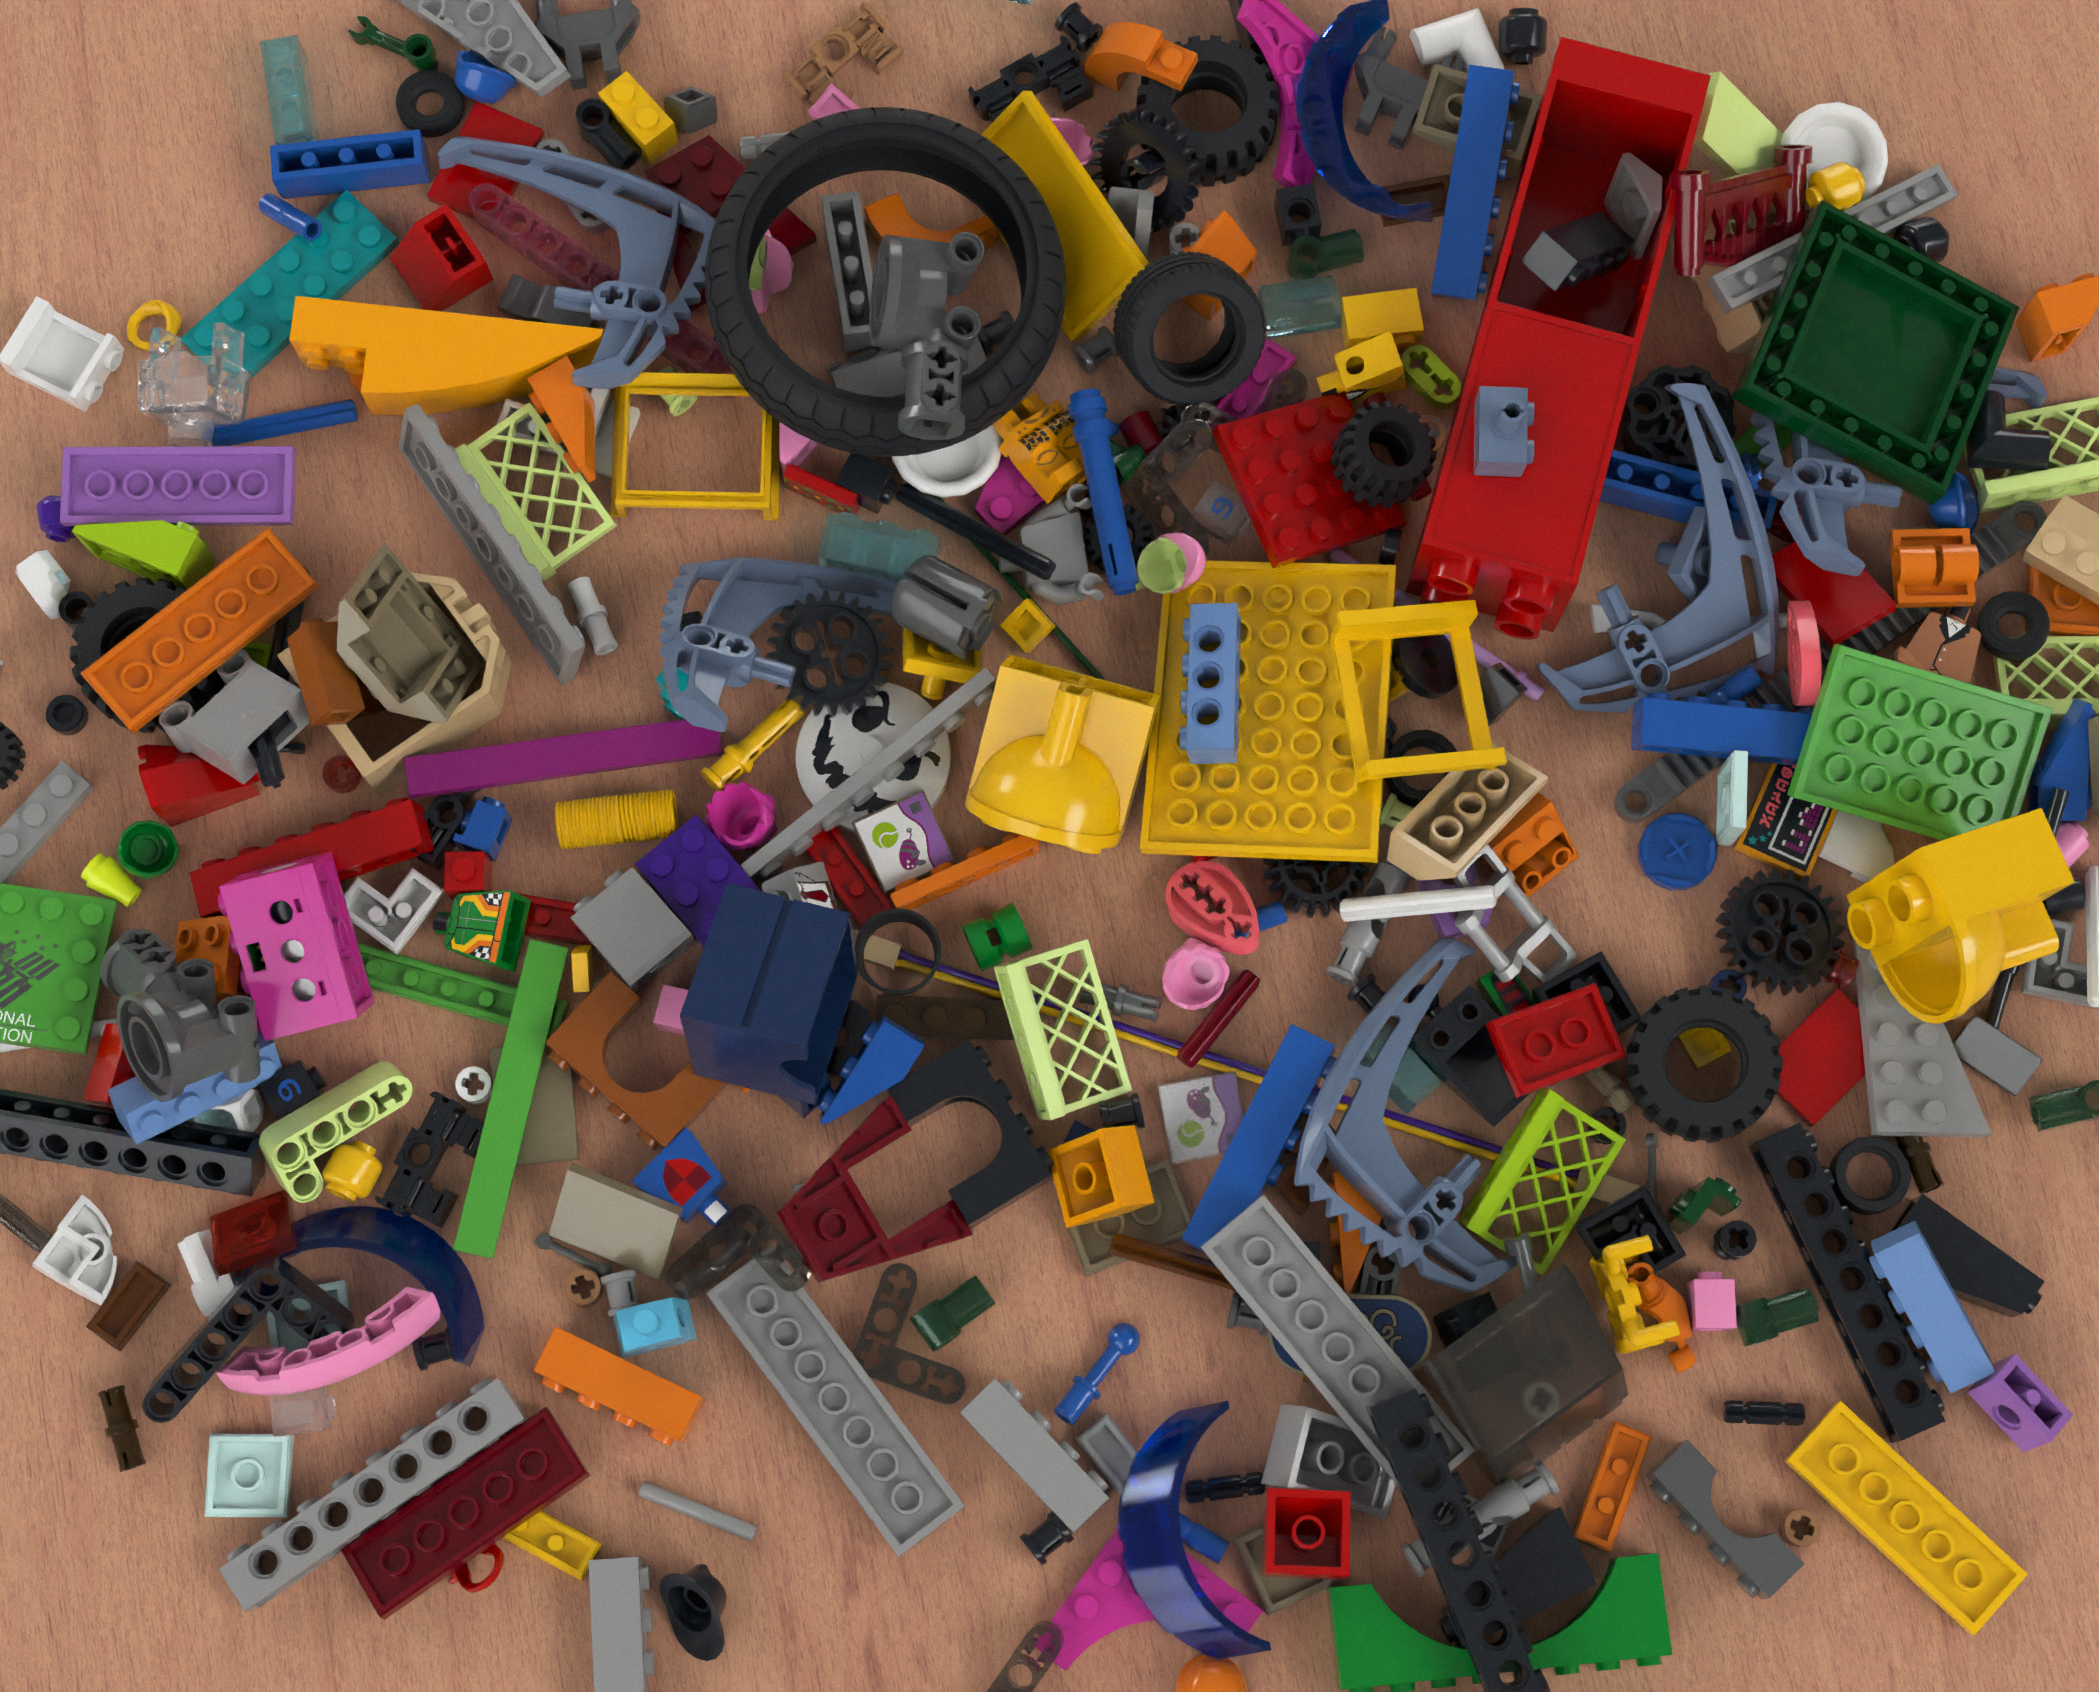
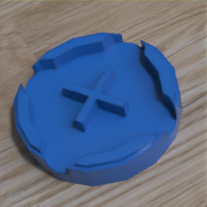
(1677, 851)

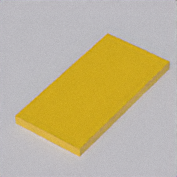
(1094, 242)

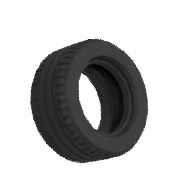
(1224, 364)

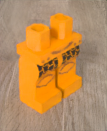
(1042, 446)

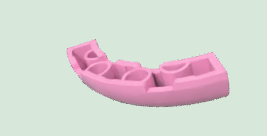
(334, 1355)

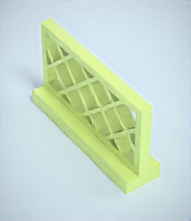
(2058, 478)
(515, 517)
(2062, 645)
(1031, 1038)

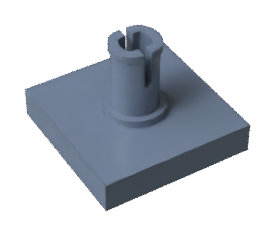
(1689, 559)

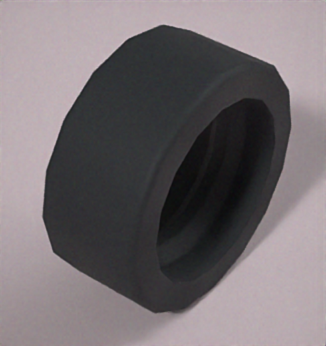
(1414, 739)
(1894, 1158)

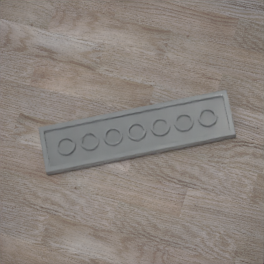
(490, 545)
(1322, 1329)
(837, 1405)

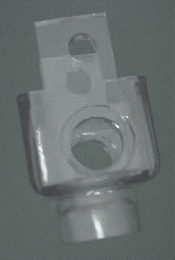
(194, 391)

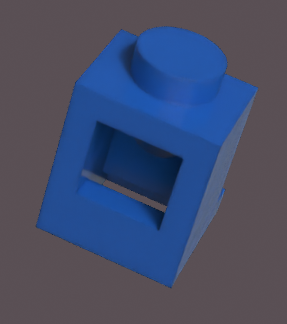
(484, 828)

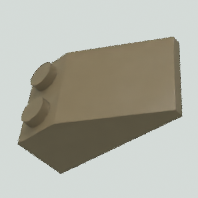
(1442, 108)

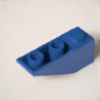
(2065, 765)
(881, 1063)

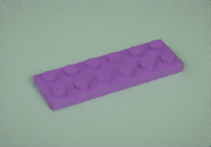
(179, 485)

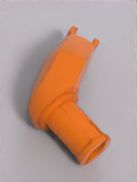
(1664, 1304)

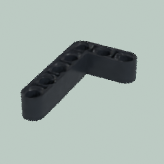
(235, 1327)

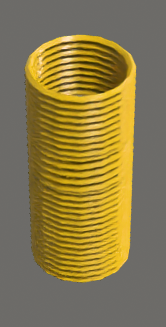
(609, 818)

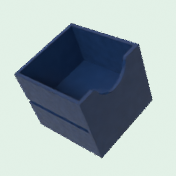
(770, 993)

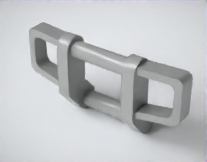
(1510, 961)

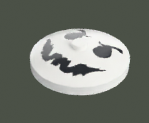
(839, 746)

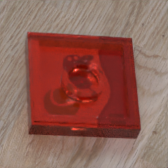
(253, 1231)

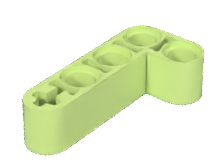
(389, 1091)

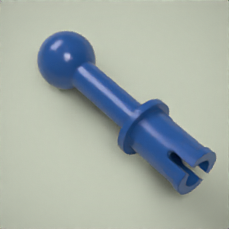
(1122, 1340)

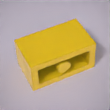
(639, 116)
(1382, 312)

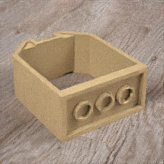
(469, 714)

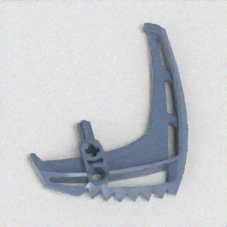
(645, 243)
(1828, 487)
(748, 594)
(1715, 615)
(1370, 1160)

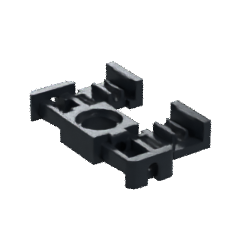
(1057, 68)
(406, 1186)

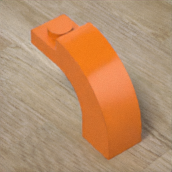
(1139, 50)
(891, 218)

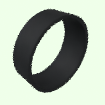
(890, 916)

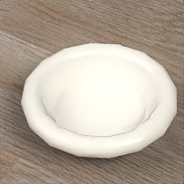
(1841, 135)
(954, 468)

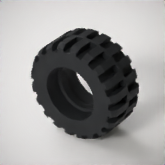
(1240, 77)
(113, 621)
(1734, 1019)

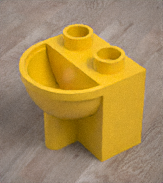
(1060, 755)
(1961, 914)

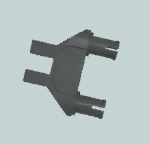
(588, 36)
(1390, 88)

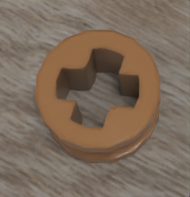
(577, 1298)
(1804, 1540)

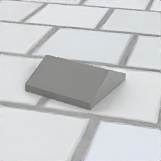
(1635, 201)

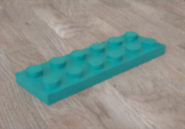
(322, 268)

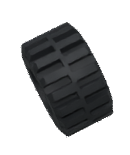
(1402, 436)

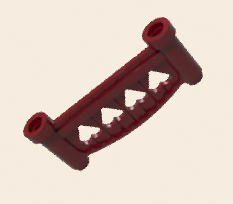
(1700, 200)

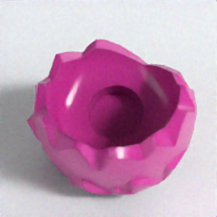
(741, 816)

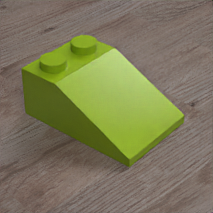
(150, 549)

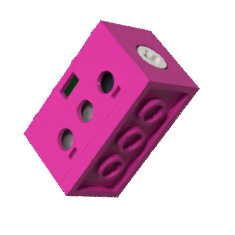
(296, 946)

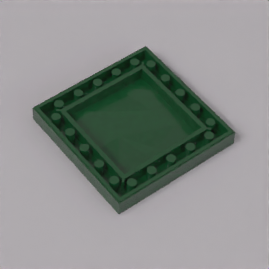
(1876, 353)

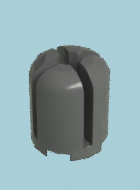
(945, 605)

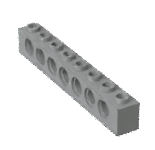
(244, 1569)

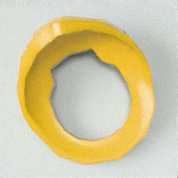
(150, 308)

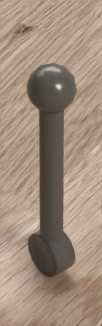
(1652, 1143)
(546, 1242)

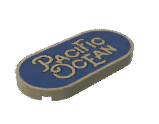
(1394, 1318)

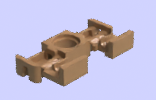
(857, 34)

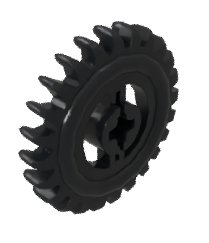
(1145, 128)

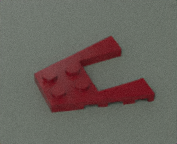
(705, 177)
(834, 1221)

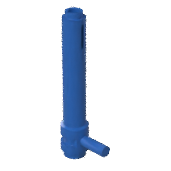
(1093, 435)

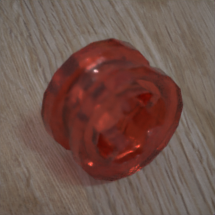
(329, 772)
(1843, 971)

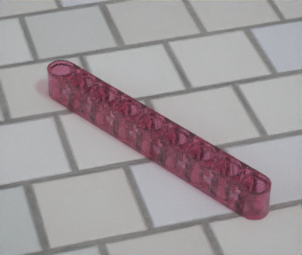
(568, 254)

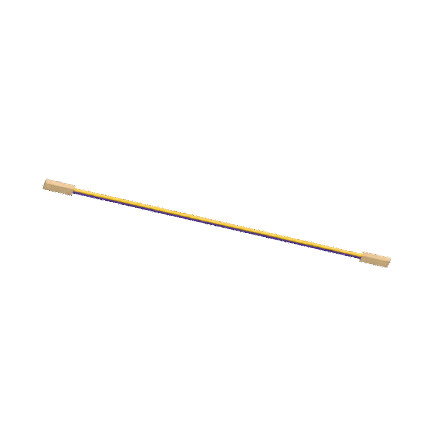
(886, 954)

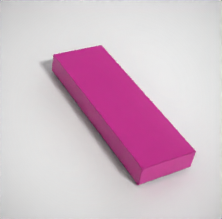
(1248, 397)

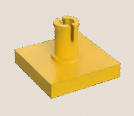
(937, 664)

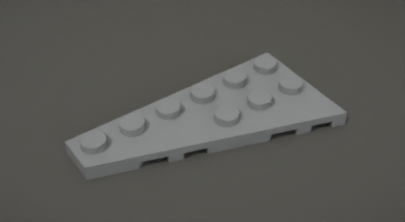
(498, 34)

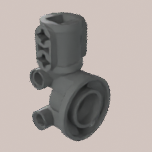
(911, 316)
(172, 1017)

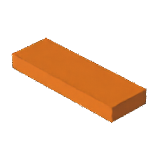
(1611, 1486)

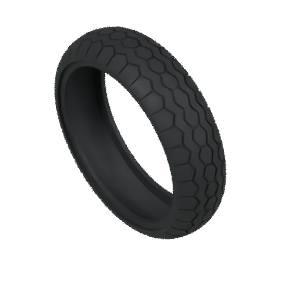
(890, 142)

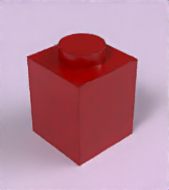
(467, 873)

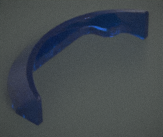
(1321, 117)
(411, 1247)
(1154, 1544)

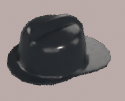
(694, 1609)

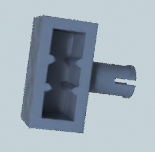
(1502, 431)

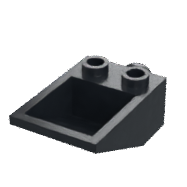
(1469, 1058)

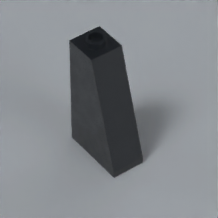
(1973, 1264)
(1536, 1571)

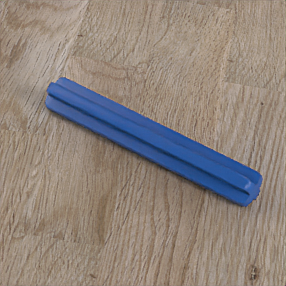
(286, 423)

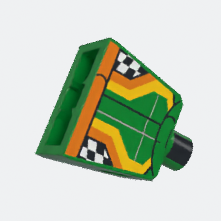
(485, 927)

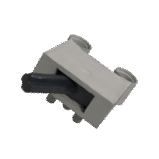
(242, 723)

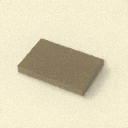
(552, 1120)
(615, 1221)
(1156, 1223)

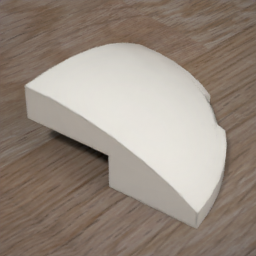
(1858, 846)
(81, 1253)

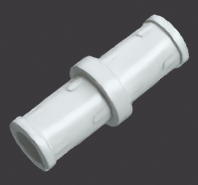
(592, 615)

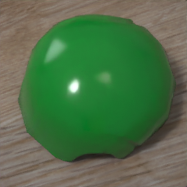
(147, 849)

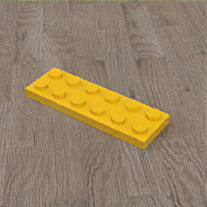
(1906, 1518)

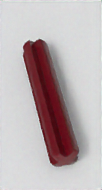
(1218, 1018)

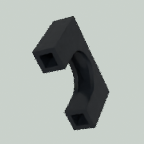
(964, 1077)

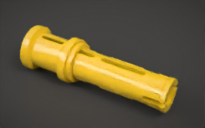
(740, 757)

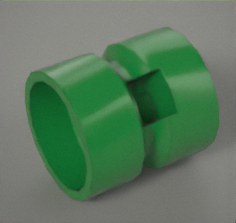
(1009, 930)

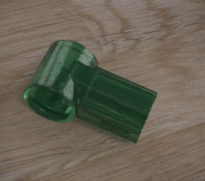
(1327, 253)
(2063, 1107)
(944, 1318)
(1766, 1318)

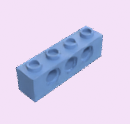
(1206, 625)

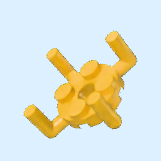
(1622, 1297)

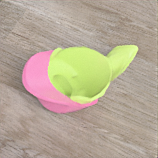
(769, 271)
(1170, 563)

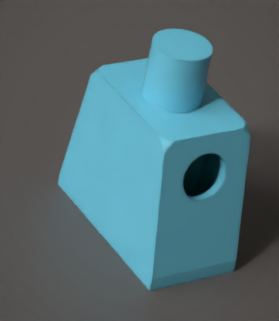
(654, 1326)

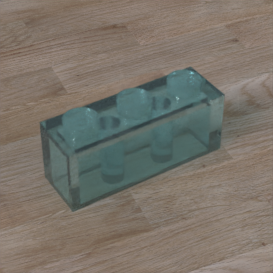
(289, 90)
(873, 547)

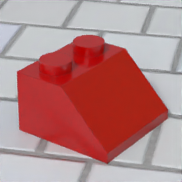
(1307, 1534)

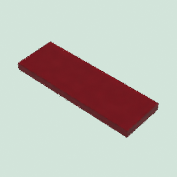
(465, 1513)

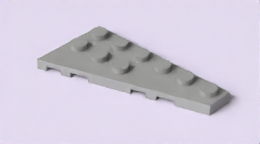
(1910, 1067)

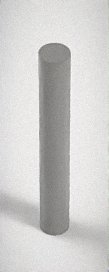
(698, 1511)

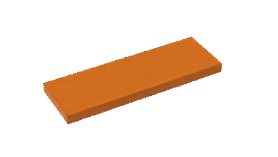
(200, 630)

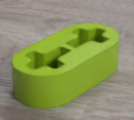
(1436, 371)

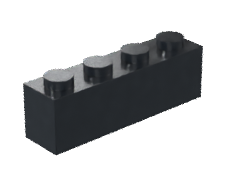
(1578, 251)

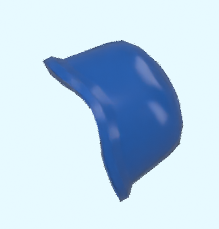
(480, 79)
(1958, 506)

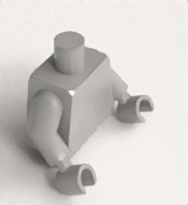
(1059, 536)

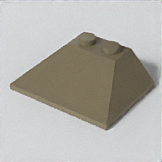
(403, 642)

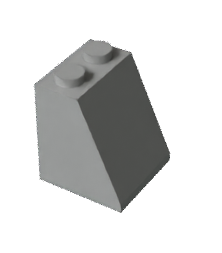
(632, 928)

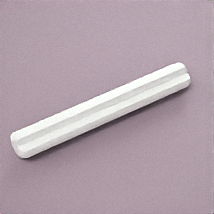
(1418, 903)
(2092, 934)

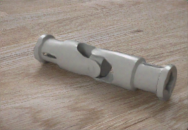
(1364, 935)
(1498, 1507)

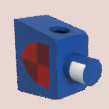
(686, 1179)

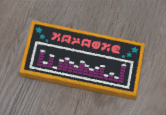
(1784, 828)

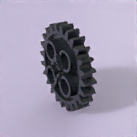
(862, 644)
(1813, 941)

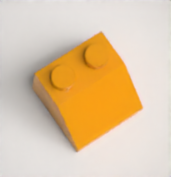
(1100, 1175)

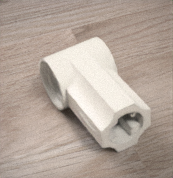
(208, 1287)

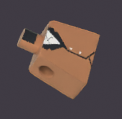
(1946, 643)

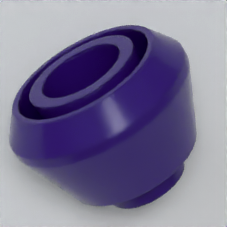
(49, 519)

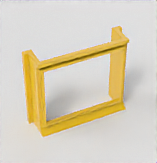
(696, 385)
(1404, 622)

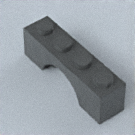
(1686, 1482)

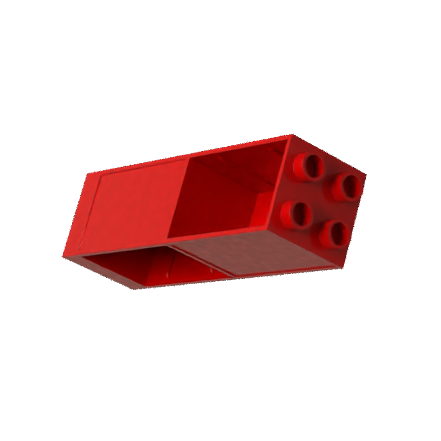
(1525, 538)

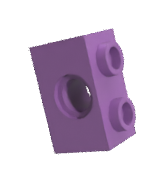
(2020, 1404)

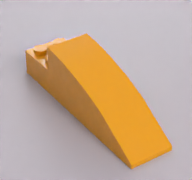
(432, 355)

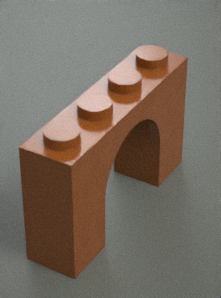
(324, 679)
(582, 1047)

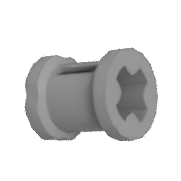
(620, 1290)

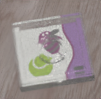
(1200, 1115)

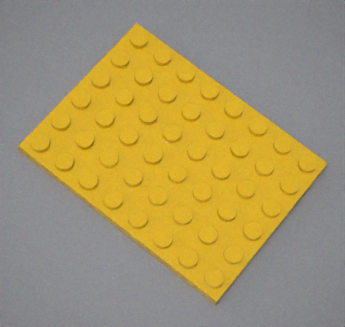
(1295, 764)

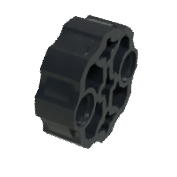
(1642, 429)

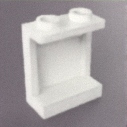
(61, 355)

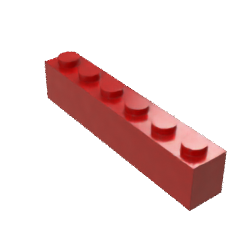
(357, 846)

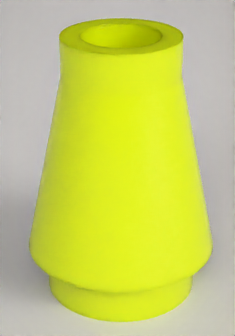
(109, 878)

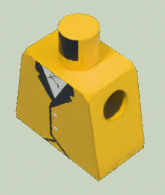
(1365, 370)

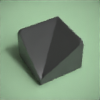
(691, 109)

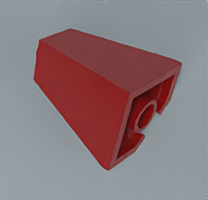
(187, 786)

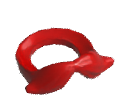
(463, 1574)

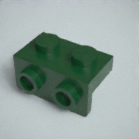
(1709, 1193)

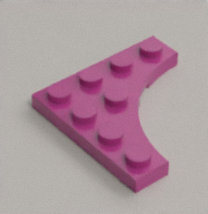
(1285, 46)
(1108, 1602)

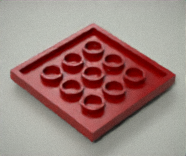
(1289, 482)

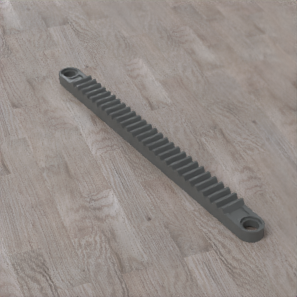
(1677, 773)

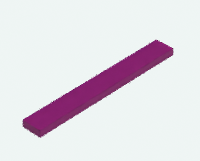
(558, 757)

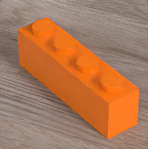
(618, 1384)

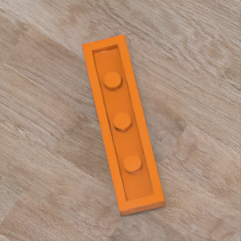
(950, 877)

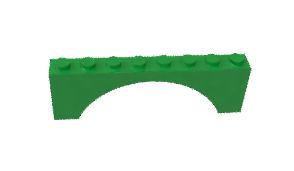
(1618, 1623)

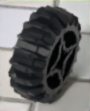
(1321, 898)

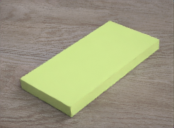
(1735, 131)

